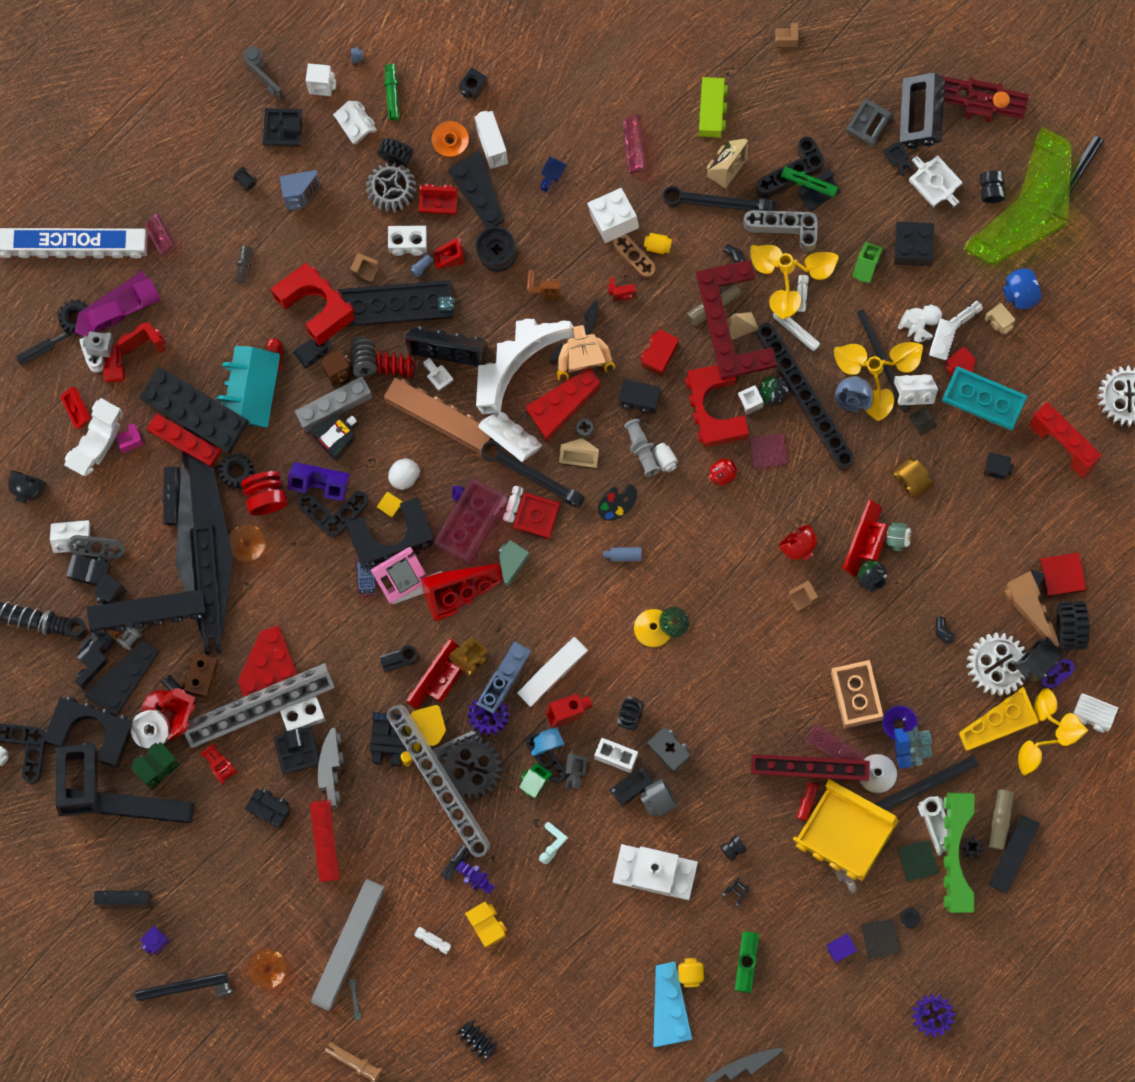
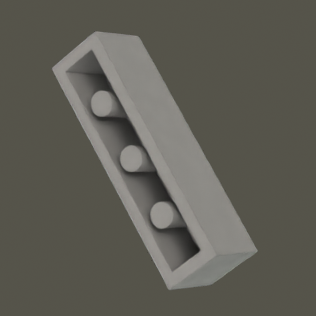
(333, 404)

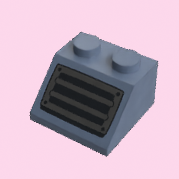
(299, 188)

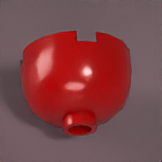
(799, 544)

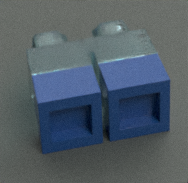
(909, 747)

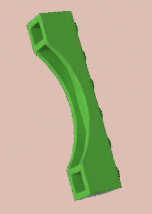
(959, 811)

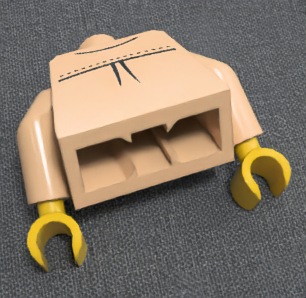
(583, 352)

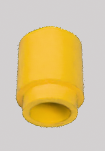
(658, 243)

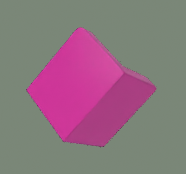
(130, 439)

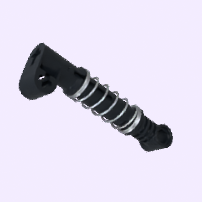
(48, 622)

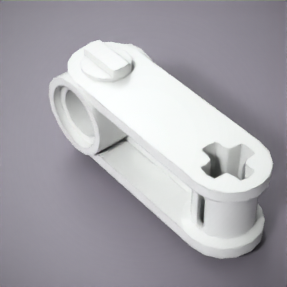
(935, 822)

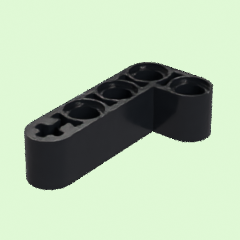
(804, 164)

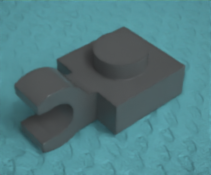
(576, 768)

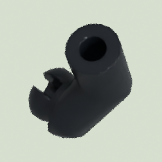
(735, 253)

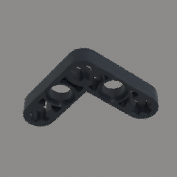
(329, 518)
(31, 745)

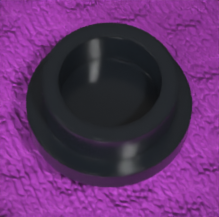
(910, 918)

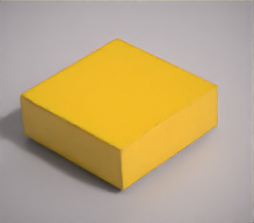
(389, 505)

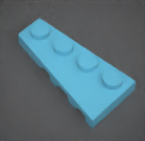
(670, 1014)

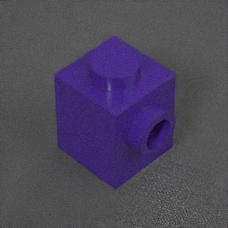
(154, 941)

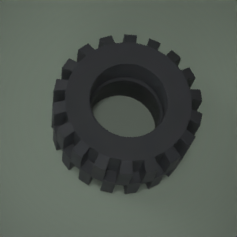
(1072, 625)

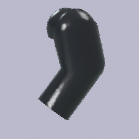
(942, 633)

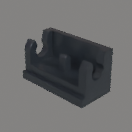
(631, 786)

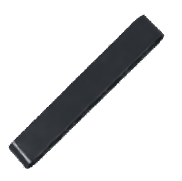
(140, 806)

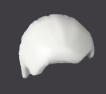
(403, 473)

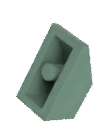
(512, 560)

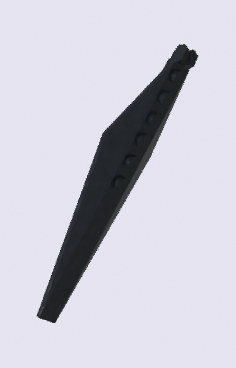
(203, 545)

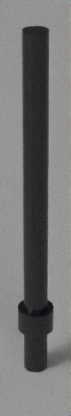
(879, 352)

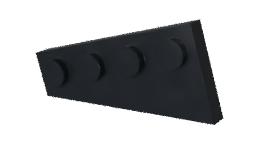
(476, 187)
(121, 681)

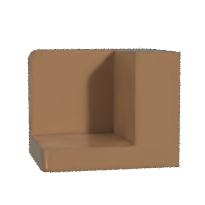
(787, 36)
(364, 268)
(803, 596)

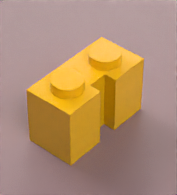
(486, 925)

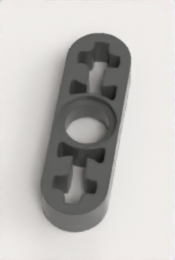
(81, 550)

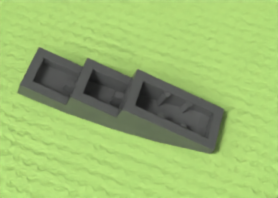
(750, 1063)

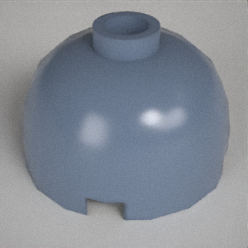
(854, 394)

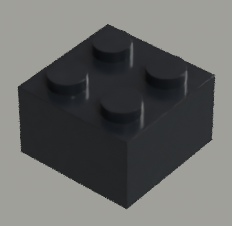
(914, 243)

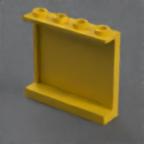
(846, 831)

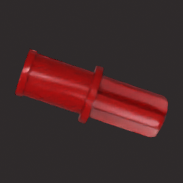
(807, 801)

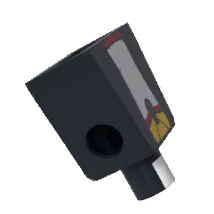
(335, 435)

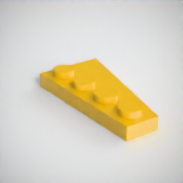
(1005, 719)

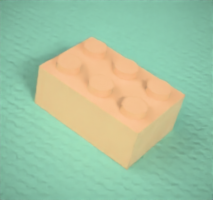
(857, 694)

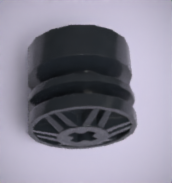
(487, 244)

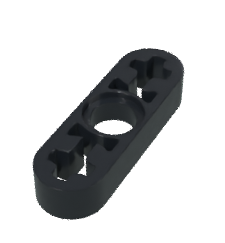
(558, 767)

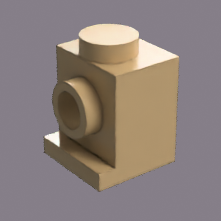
(1000, 319)

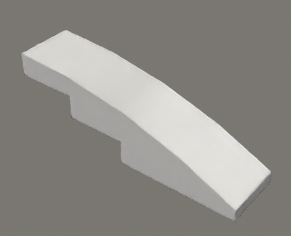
(552, 671)

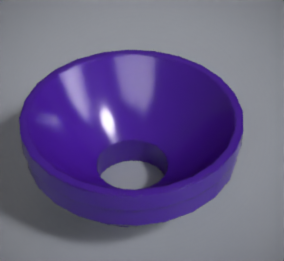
(898, 713)

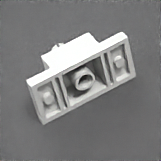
(655, 871)

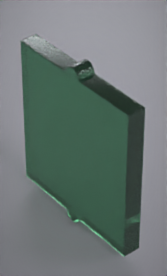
(917, 860)

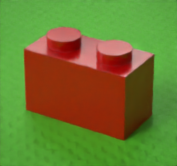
(659, 352)

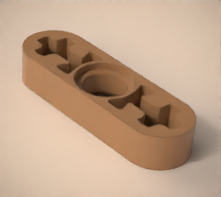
(647, 262)

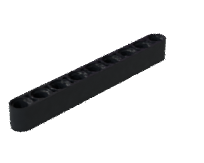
(806, 405)

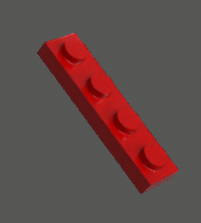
(183, 440)

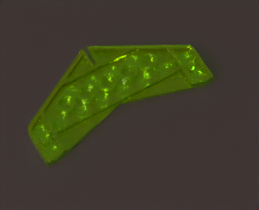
(1031, 215)

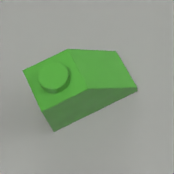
(867, 262)

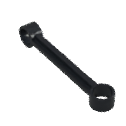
(718, 201)
(569, 496)

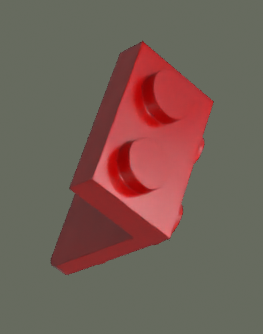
(142, 334)
(180, 704)

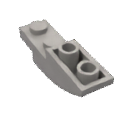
(329, 761)

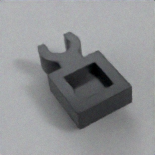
(896, 156)

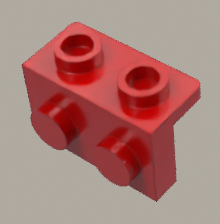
(438, 199)

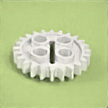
(1111, 396)
(987, 649)

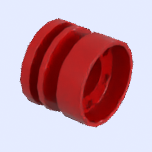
(264, 493)

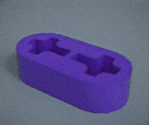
(1060, 677)

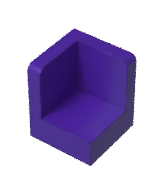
(841, 948)

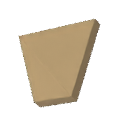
(741, 325)
(579, 453)

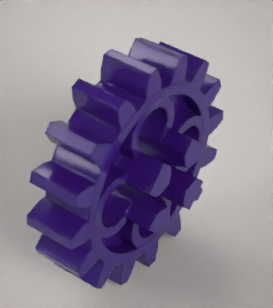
(483, 725)
(478, 880)
(936, 1005)

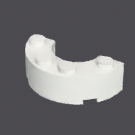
(98, 439)

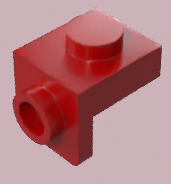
(623, 292)

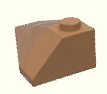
(1025, 598)

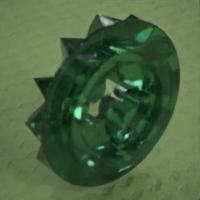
(671, 629)

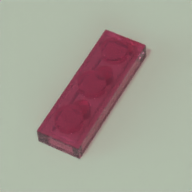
(634, 144)
(832, 744)

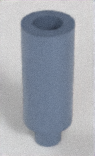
(623, 554)

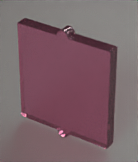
(768, 451)

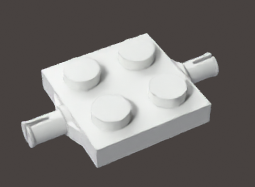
(935, 181)

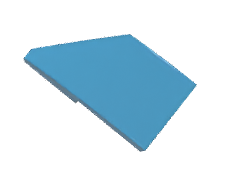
(546, 741)

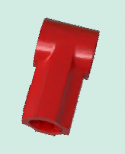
(114, 367)

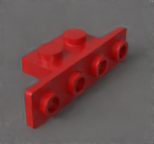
(867, 539)
(437, 679)

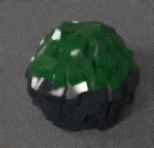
(773, 390)
(872, 576)

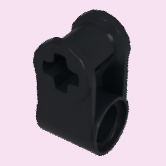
(310, 352)

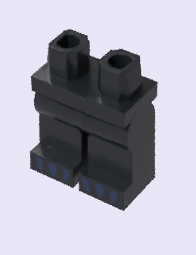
(385, 743)

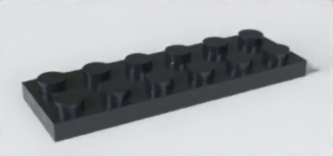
(397, 302)
(194, 409)

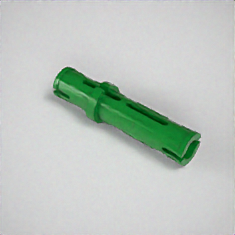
(392, 94)
(826, 188)

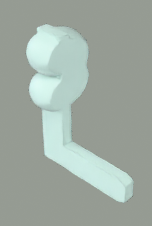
(551, 850)

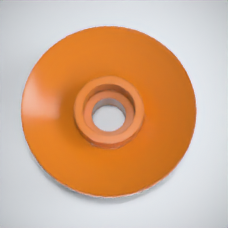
(447, 131)

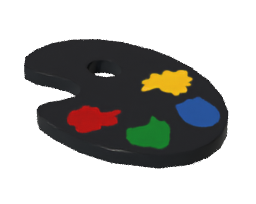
(612, 505)

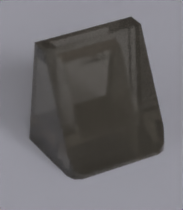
(922, 421)

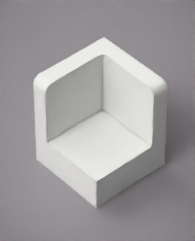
(751, 399)

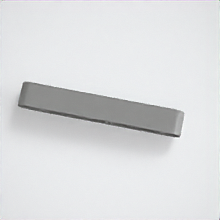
(347, 944)

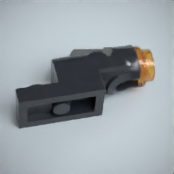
(92, 655)

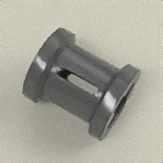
(223, 990)

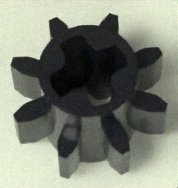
(971, 854)

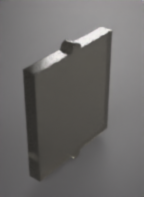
(880, 938)

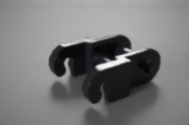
(737, 892)

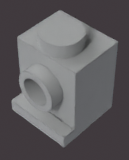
(102, 348)

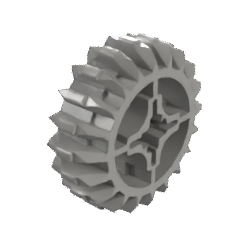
(386, 201)

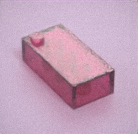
(470, 521)

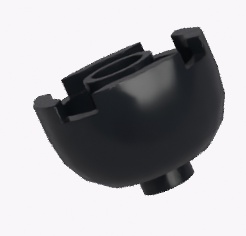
(25, 487)

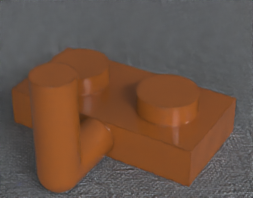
(549, 288)

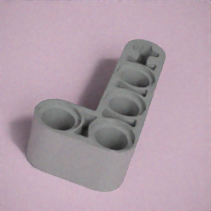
(781, 227)

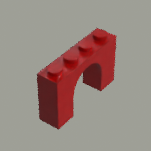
(307, 282)
(1051, 422)
(712, 430)

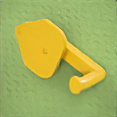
(431, 726)

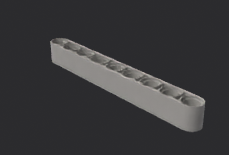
(439, 790)

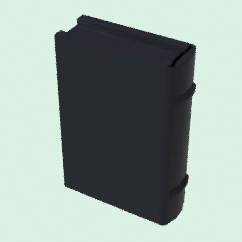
(122, 899)

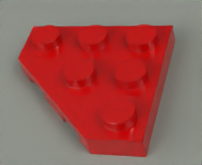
(267, 663)

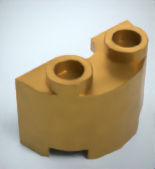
(914, 477)
(469, 656)

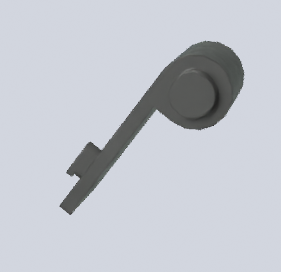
(255, 62)

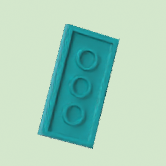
(984, 398)

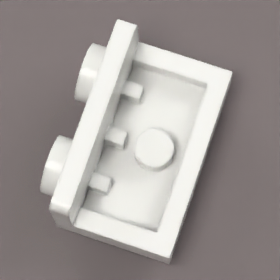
(355, 121)
(916, 389)
(62, 532)

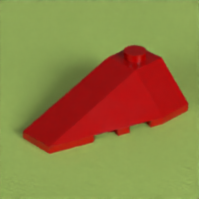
(453, 589)

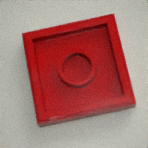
(536, 515)
(1063, 574)

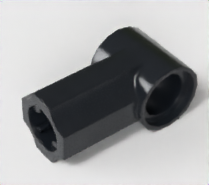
(397, 659)

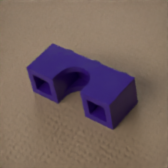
(306, 476)

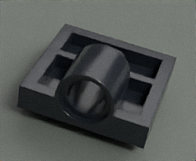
(282, 127)
(296, 750)

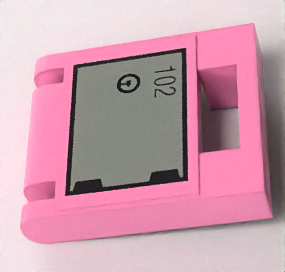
(403, 572)

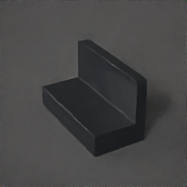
(814, 198)

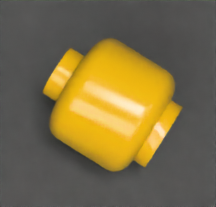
(691, 972)

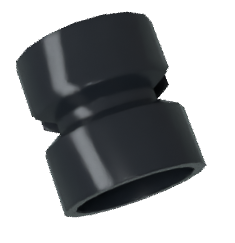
(992, 186)

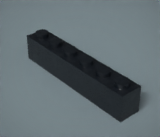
(146, 611)

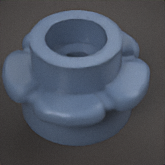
(356, 55)

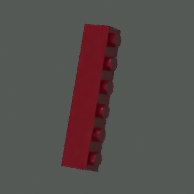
(810, 767)

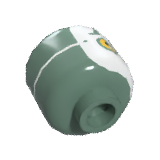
(898, 536)

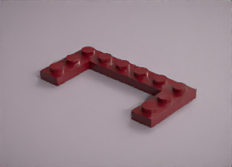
(709, 283)

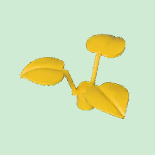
(767, 257)
(854, 356)
(1068, 732)

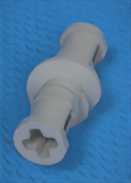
(642, 448)

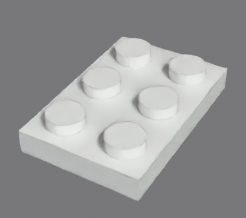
(510, 435)

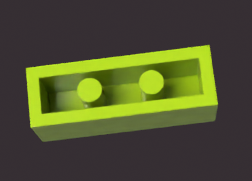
(712, 107)

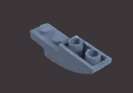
(504, 678)

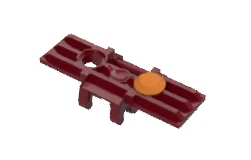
(981, 103)

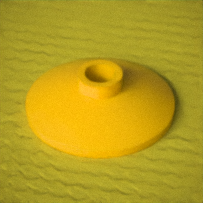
(647, 636)

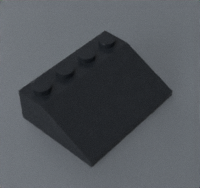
(446, 347)

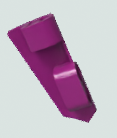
(116, 305)

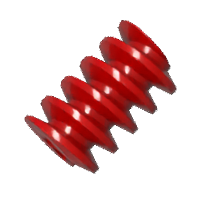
(395, 364)

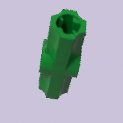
(748, 949)

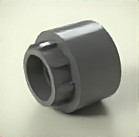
(658, 798)

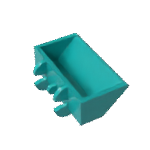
(251, 384)

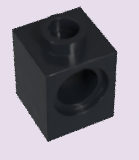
(473, 76)
(998, 466)

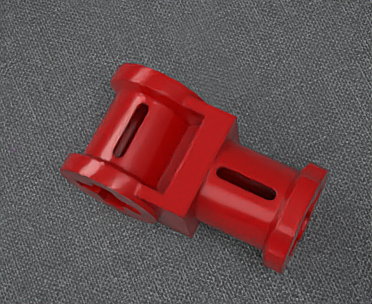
(221, 767)

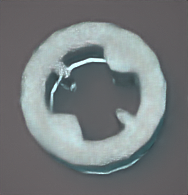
(446, 303)

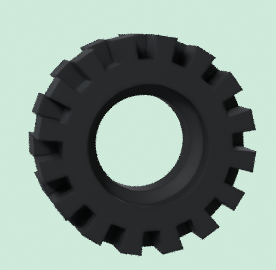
(395, 152)
(66, 311)
(231, 461)

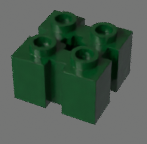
(155, 765)

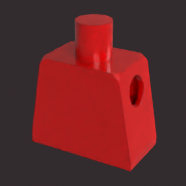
(560, 711)

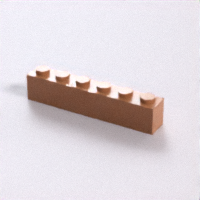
(436, 414)

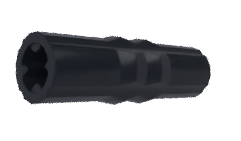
(171, 495)

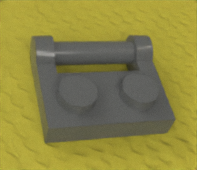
(863, 120)

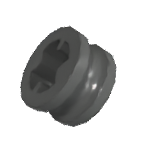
(580, 431)

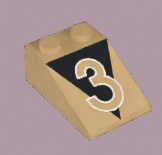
(728, 162)

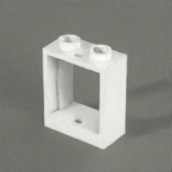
(491, 139)

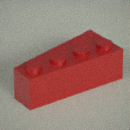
(562, 403)

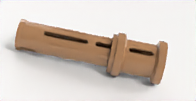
(361, 1066)

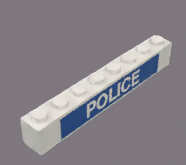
(72, 242)

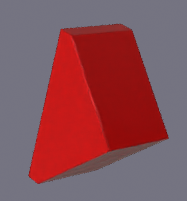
(449, 254)

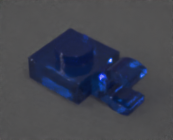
(552, 171)

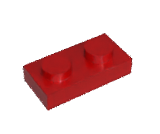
(75, 408)

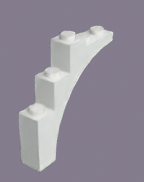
(511, 355)

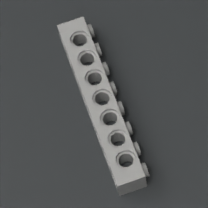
(258, 705)

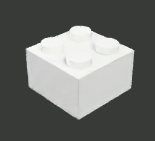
(613, 215)

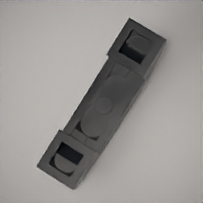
(591, 318)
(1014, 854)

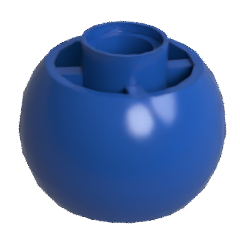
(1022, 289)

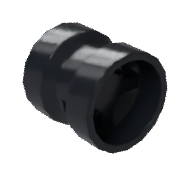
(733, 848)

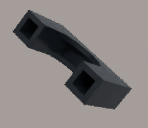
(371, 552)
(70, 713)

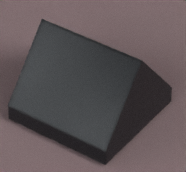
(1038, 577)

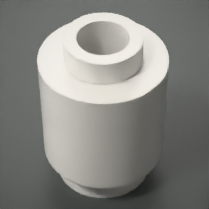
(665, 457)

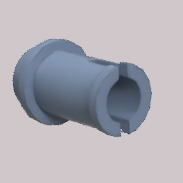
(418, 269)

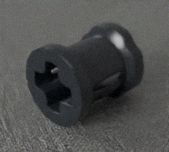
(244, 179)

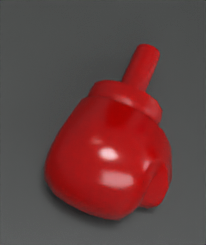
(276, 346)

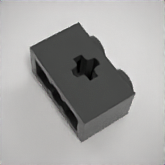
(671, 760)

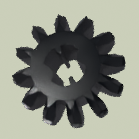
(630, 713)

